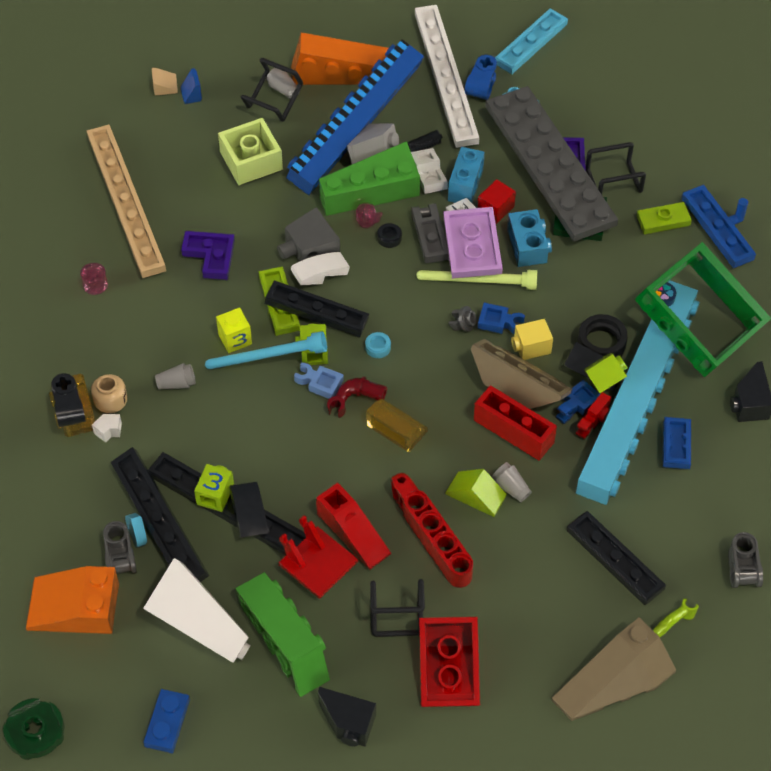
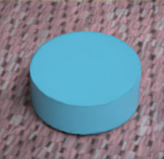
(378, 345)

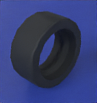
(606, 323)

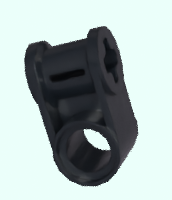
(67, 401)

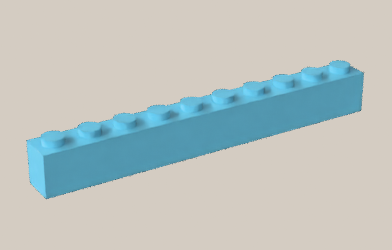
(632, 403)

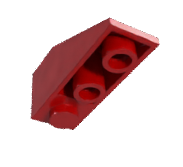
(351, 525)

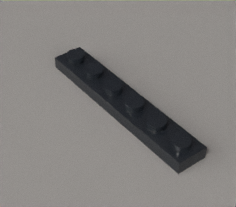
(156, 512)

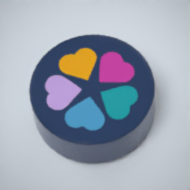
(667, 293)

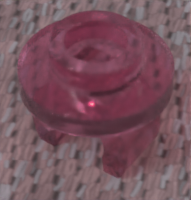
(367, 215)

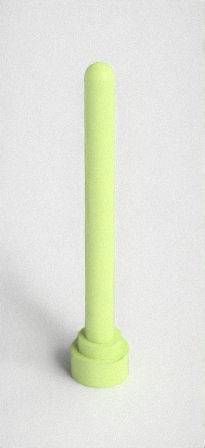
(527, 279)

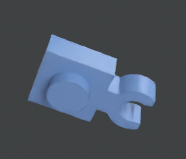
(321, 382)

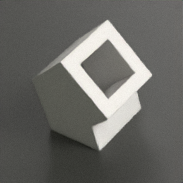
(107, 426)

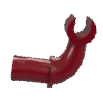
(357, 387)

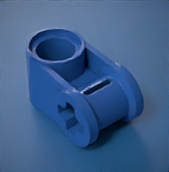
(482, 77)

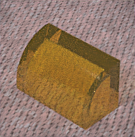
(395, 425)

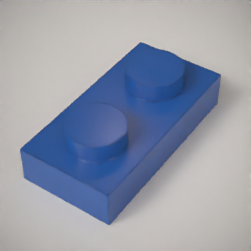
(166, 721)

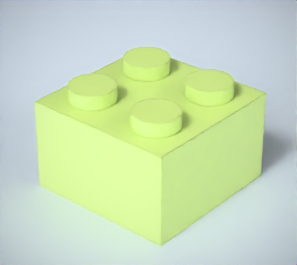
(250, 151)

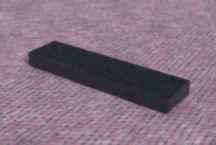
(316, 308)
(616, 558)

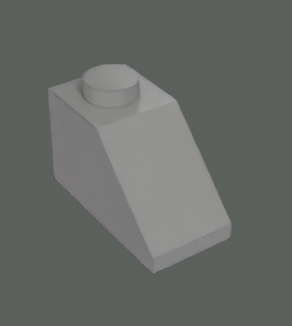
(372, 140)

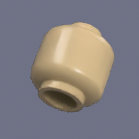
(109, 393)

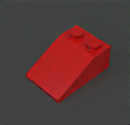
(449, 661)

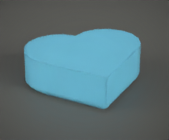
(136, 529)

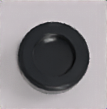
(389, 235)

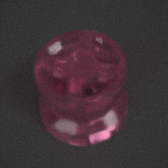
(89, 274)

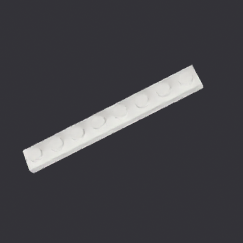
(446, 76)

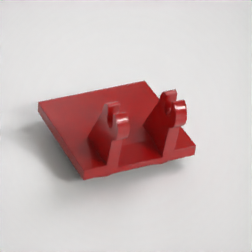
(317, 560)

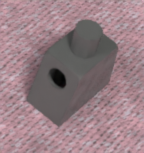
(309, 237)

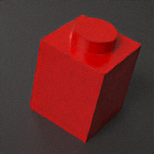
(499, 197)

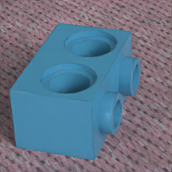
(466, 175)
(528, 238)

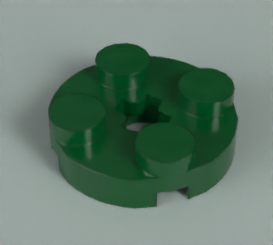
(38, 744)

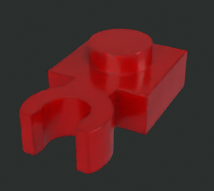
(596, 413)

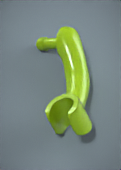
(671, 619)

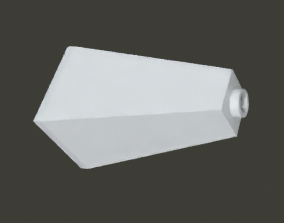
(194, 611)

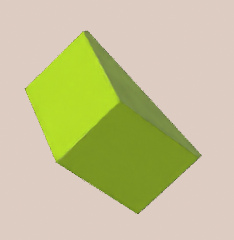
(477, 490)

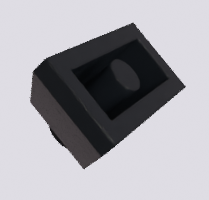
(752, 396)
(348, 716)

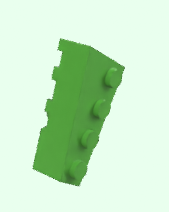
(374, 181)
(285, 632)

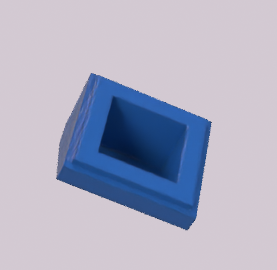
(191, 88)

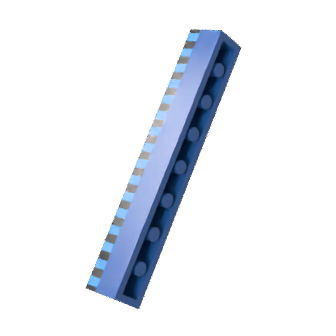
(358, 112)

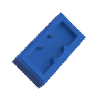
(677, 443)

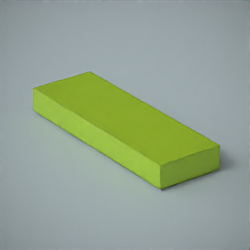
(282, 321)

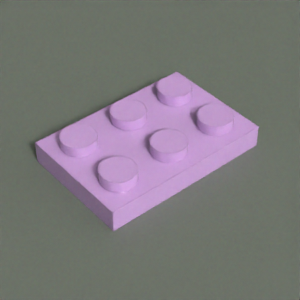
(472, 242)

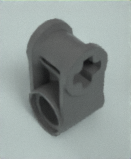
(120, 552)
(745, 566)

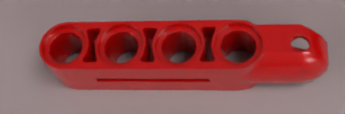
(407, 495)

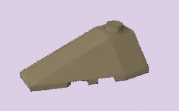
(623, 668)

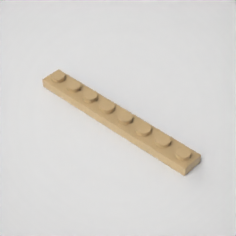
(126, 201)

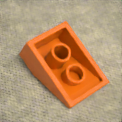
(74, 601)

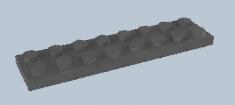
(551, 164)

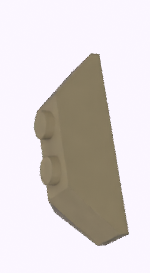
(516, 376)

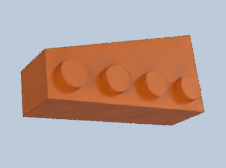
(334, 60)

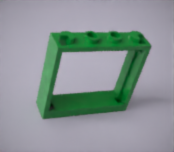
(725, 287)

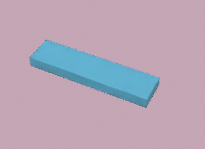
(531, 41)

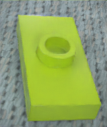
(663, 218)

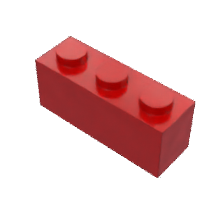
(514, 422)

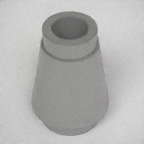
(281, 82)
(176, 378)
(511, 482)

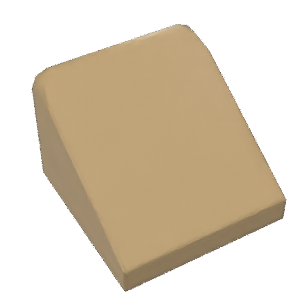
(164, 82)

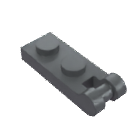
(430, 233)

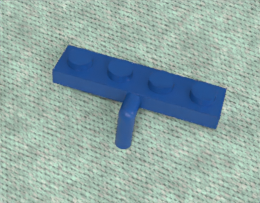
(719, 225)

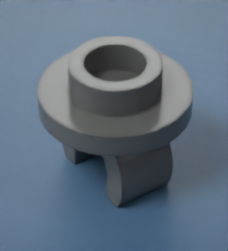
(464, 320)

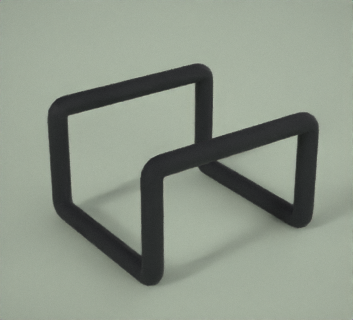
(249, 101)
(639, 185)
(374, 610)

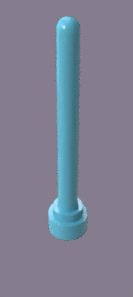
(314, 343)

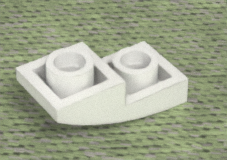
(315, 268)

